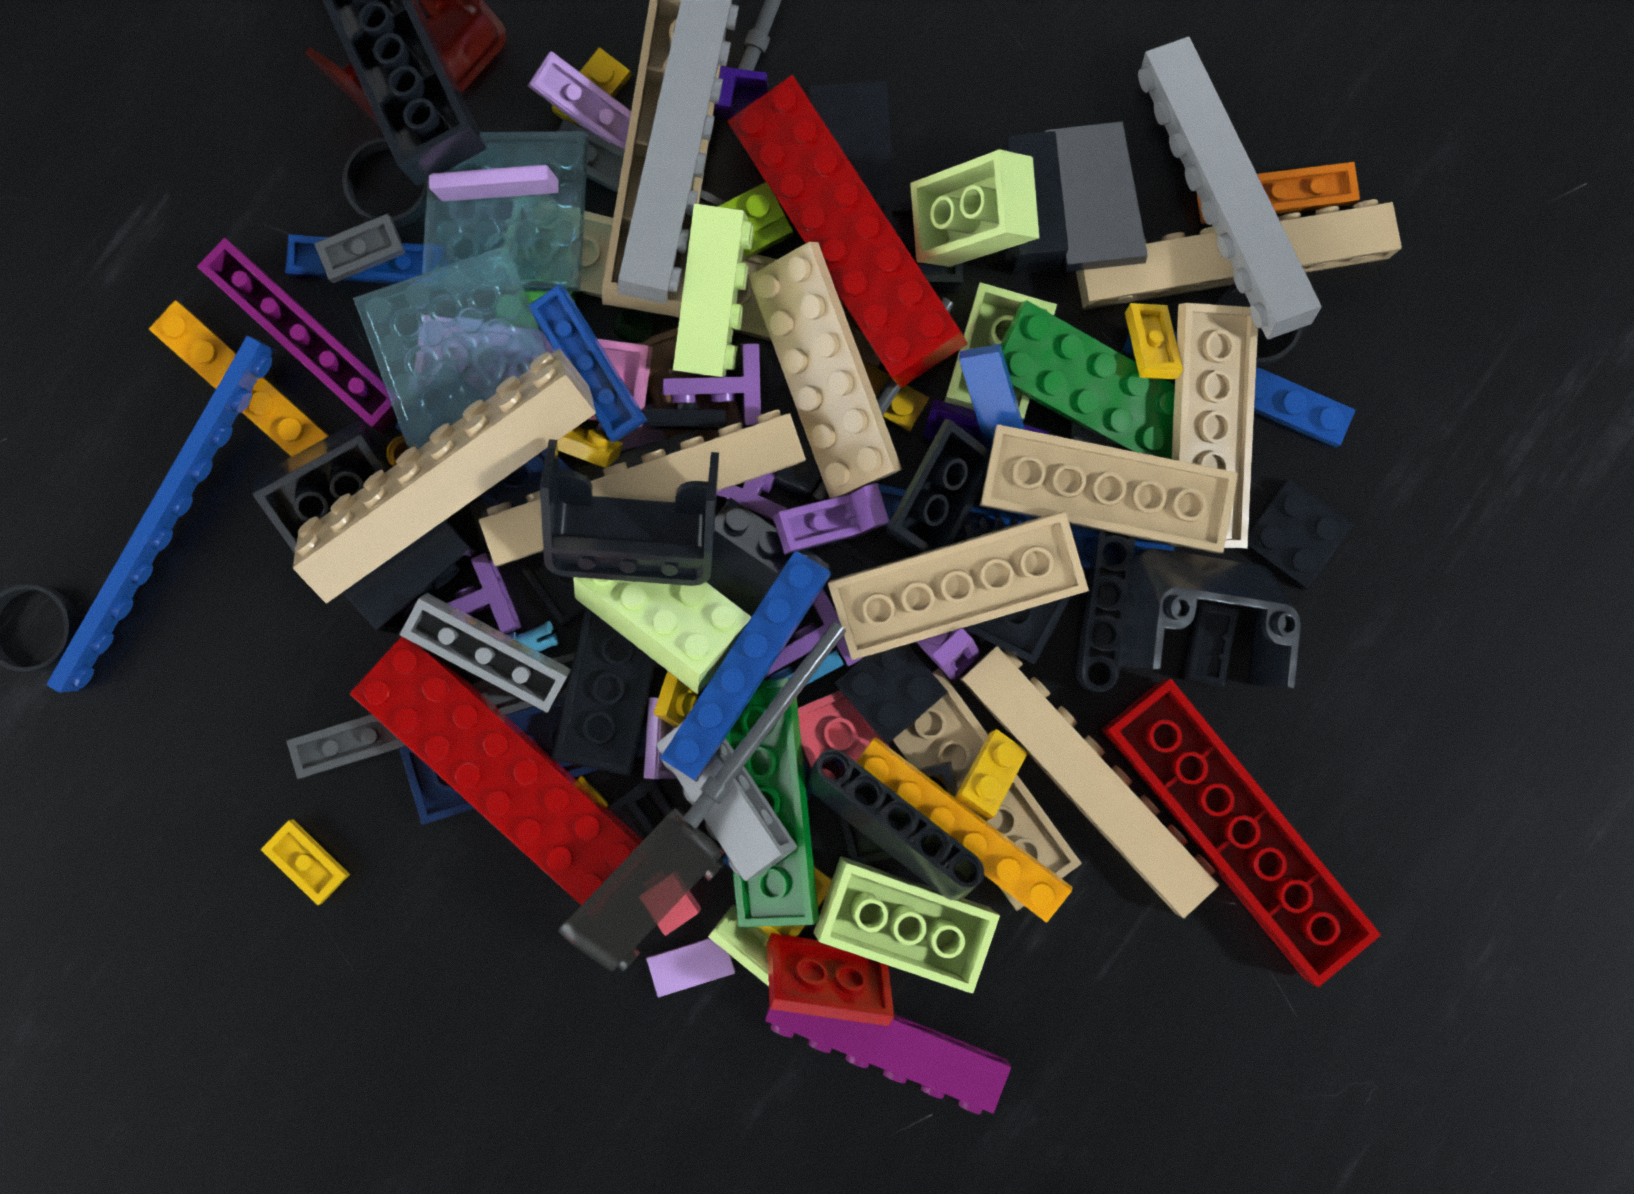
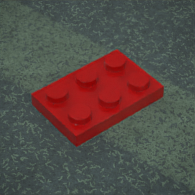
(827, 981)

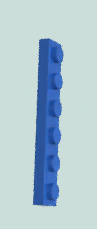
(1293, 405)
(745, 666)

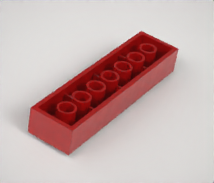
(859, 245)
(496, 768)
(1240, 832)

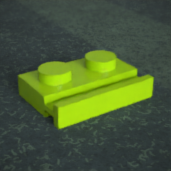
(766, 216)

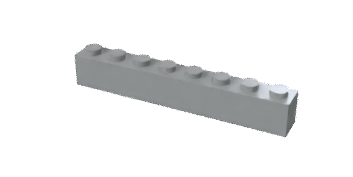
(674, 149)
(1228, 189)

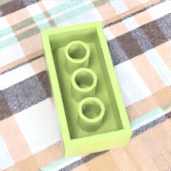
(711, 291)
(675, 625)
(906, 925)

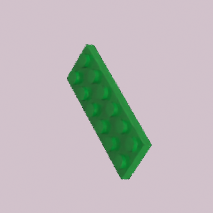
(1088, 382)
(788, 889)

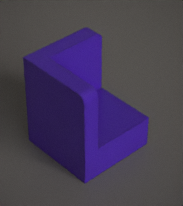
(739, 90)

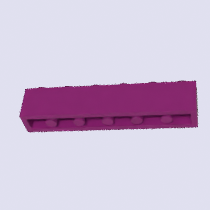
(300, 334)
(905, 1053)

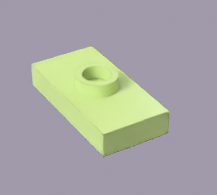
(744, 944)

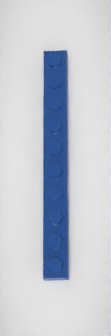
(155, 527)

